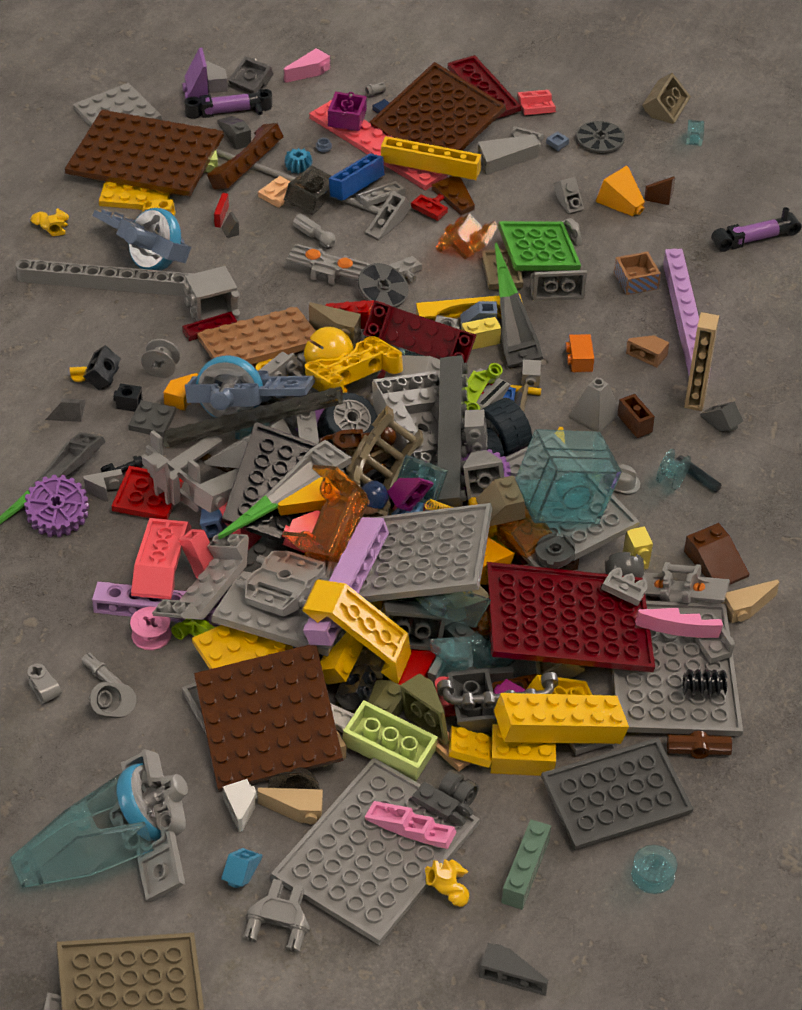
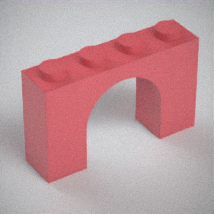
(196, 542)

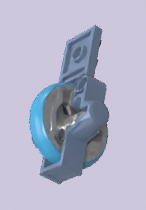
(148, 244)
(235, 385)

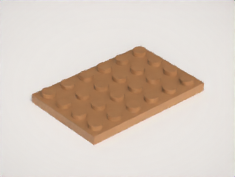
(260, 337)

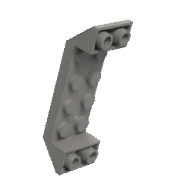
(228, 563)

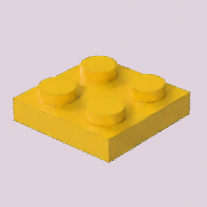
(470, 746)

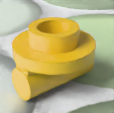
(77, 373)

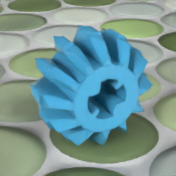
(298, 160)

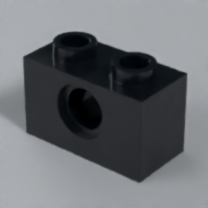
(102, 367)
(357, 687)

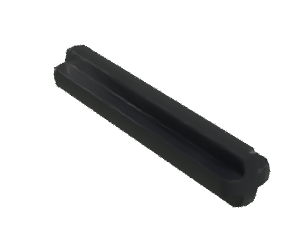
(702, 476)

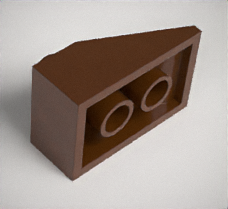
(716, 554)

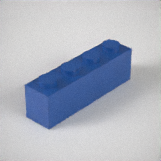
(356, 176)

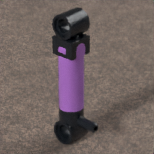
(208, 106)
(737, 236)

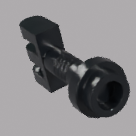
(137, 462)

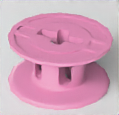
(148, 630)

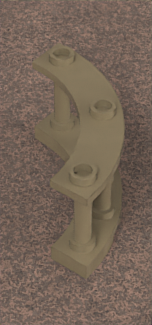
(362, 452)

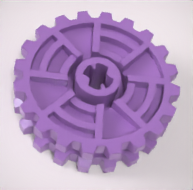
(56, 506)

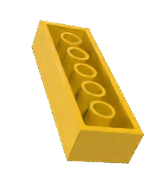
(560, 718)

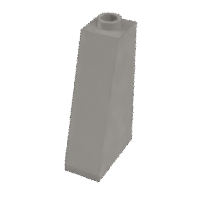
(507, 152)

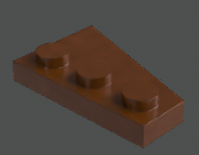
(455, 194)

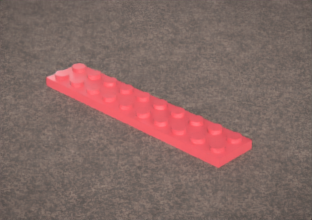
(370, 141)

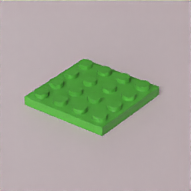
(539, 246)

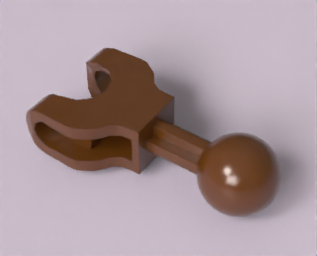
(350, 438)

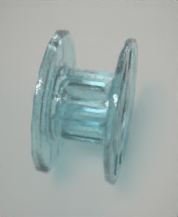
(673, 469)
(654, 869)

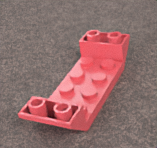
(158, 558)

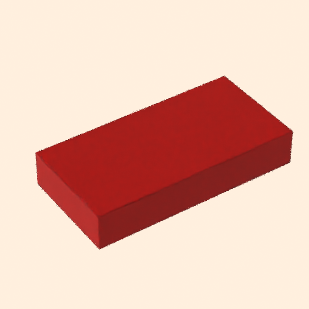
(221, 210)

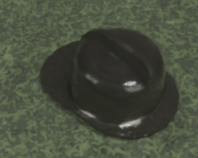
(295, 779)

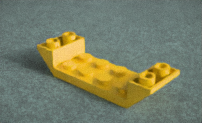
(362, 622)

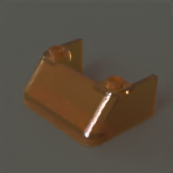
(338, 518)

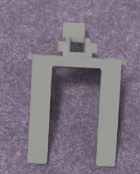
(167, 473)

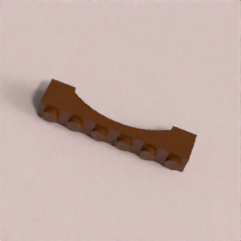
(227, 173)

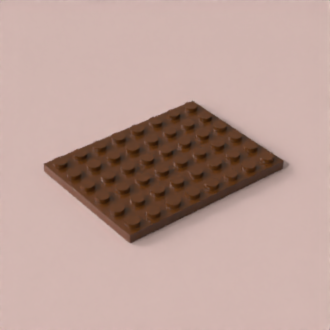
(145, 152)

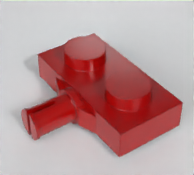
(430, 206)

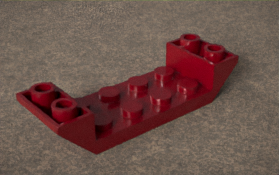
(417, 333)

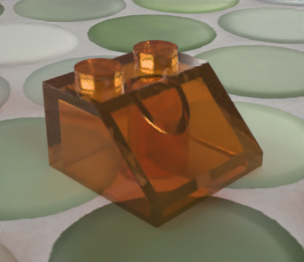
(522, 534)

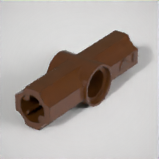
(699, 744)

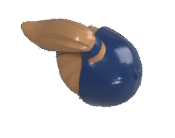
(377, 496)

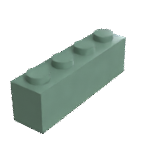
(526, 864)

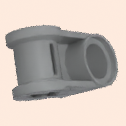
(43, 683)

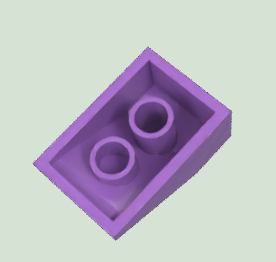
(196, 77)

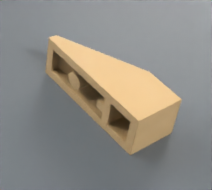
(745, 602)
(296, 804)

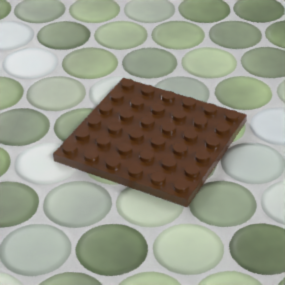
(439, 111)
(268, 716)

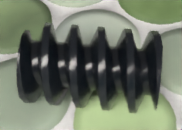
(704, 681)

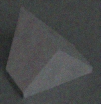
(68, 410)

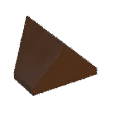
(660, 191)

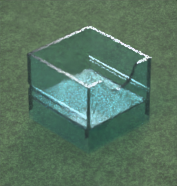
(567, 476)

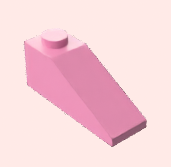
(308, 66)

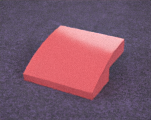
(536, 102)

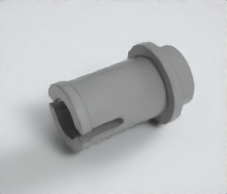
(370, 89)

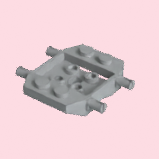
(273, 575)

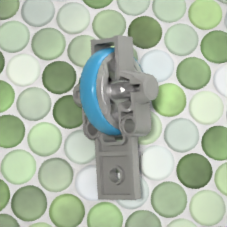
(164, 820)

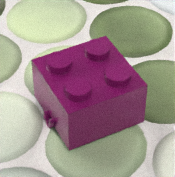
(347, 111)

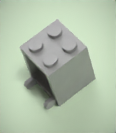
(211, 293)

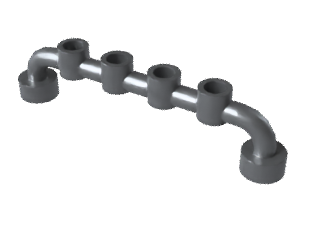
(468, 700)

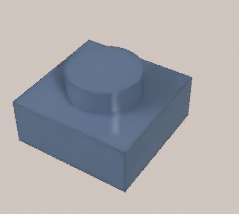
(557, 141)

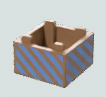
(637, 273)

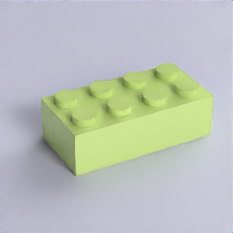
(389, 740)

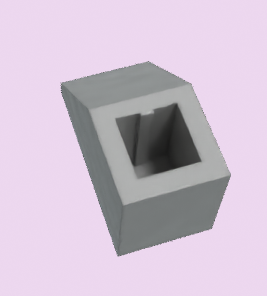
(216, 78)
(569, 195)

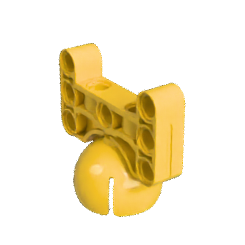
(342, 363)

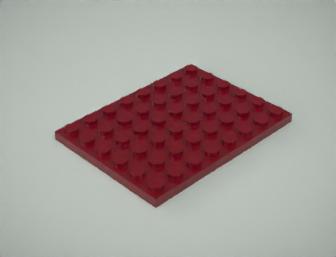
(564, 619)

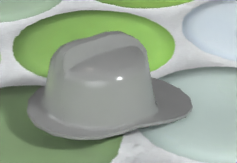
(628, 481)
(112, 699)

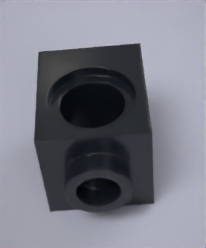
(128, 397)

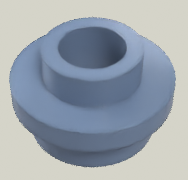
(323, 145)

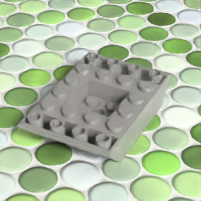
(414, 407)

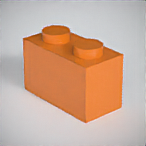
(580, 353)

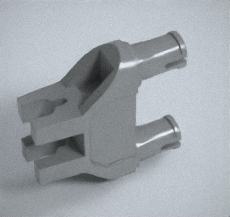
(280, 913)

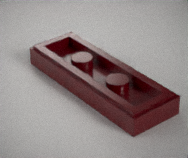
(191, 330)

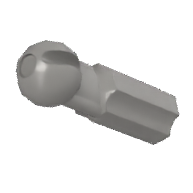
(313, 230)

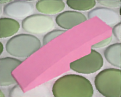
(672, 622)
(410, 825)

